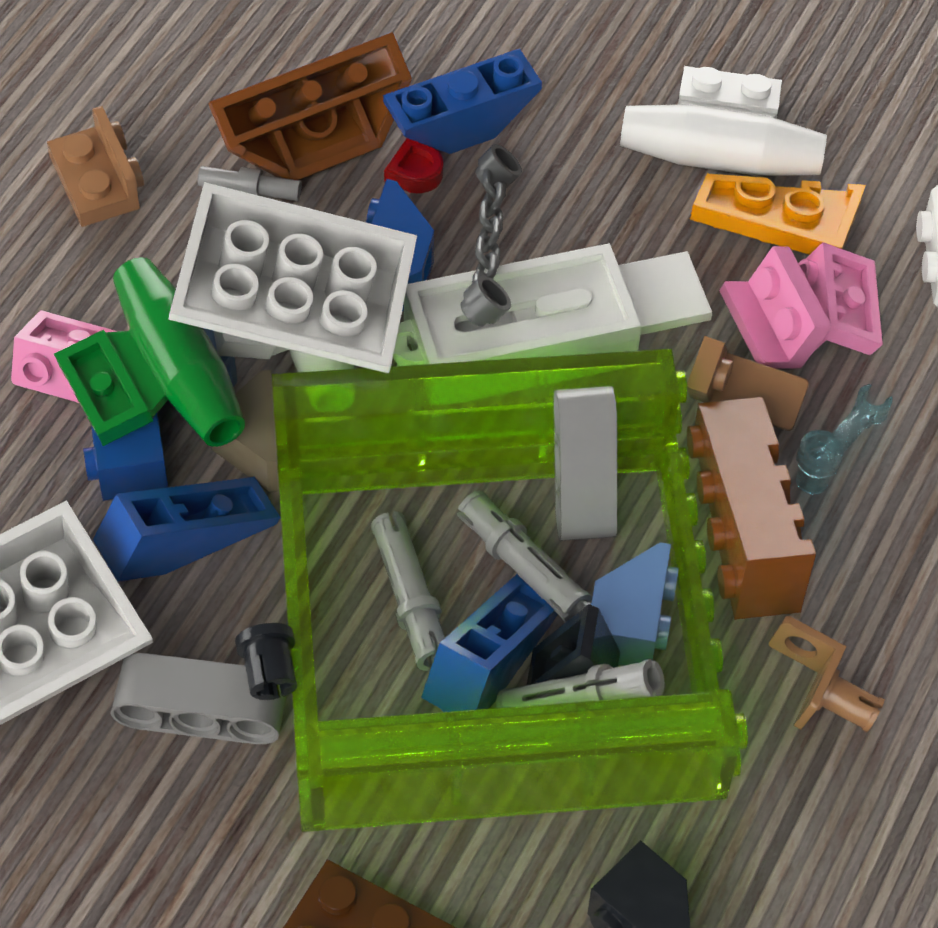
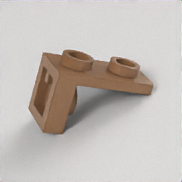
(730, 377)

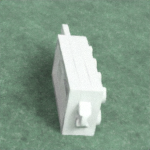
(557, 308)

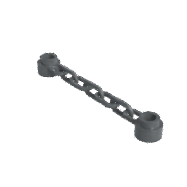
(485, 299)

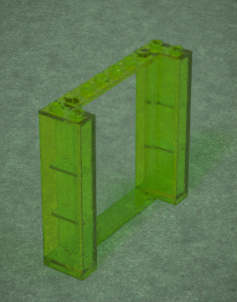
(479, 427)

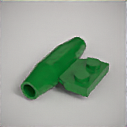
(133, 373)

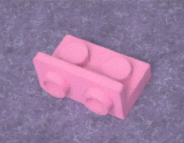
(848, 296)
(777, 311)
(34, 351)

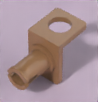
(828, 688)

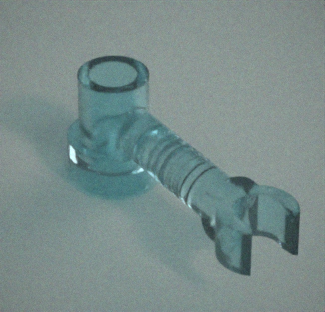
(823, 451)

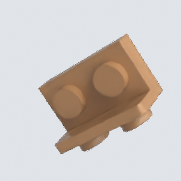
(96, 170)

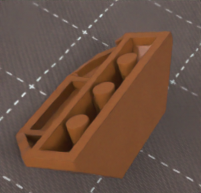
(315, 111)

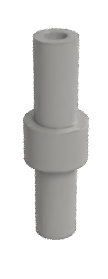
(252, 182)

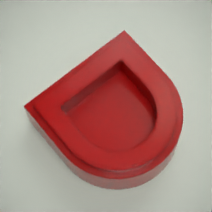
(415, 167)

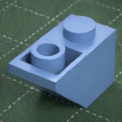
(633, 601)

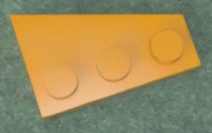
(778, 214)

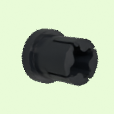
(268, 659)

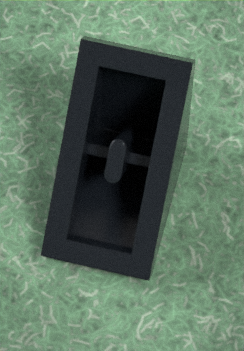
(574, 648)

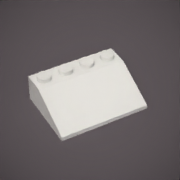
(294, 277)
(58, 611)

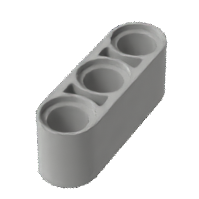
(585, 463)
(194, 700)

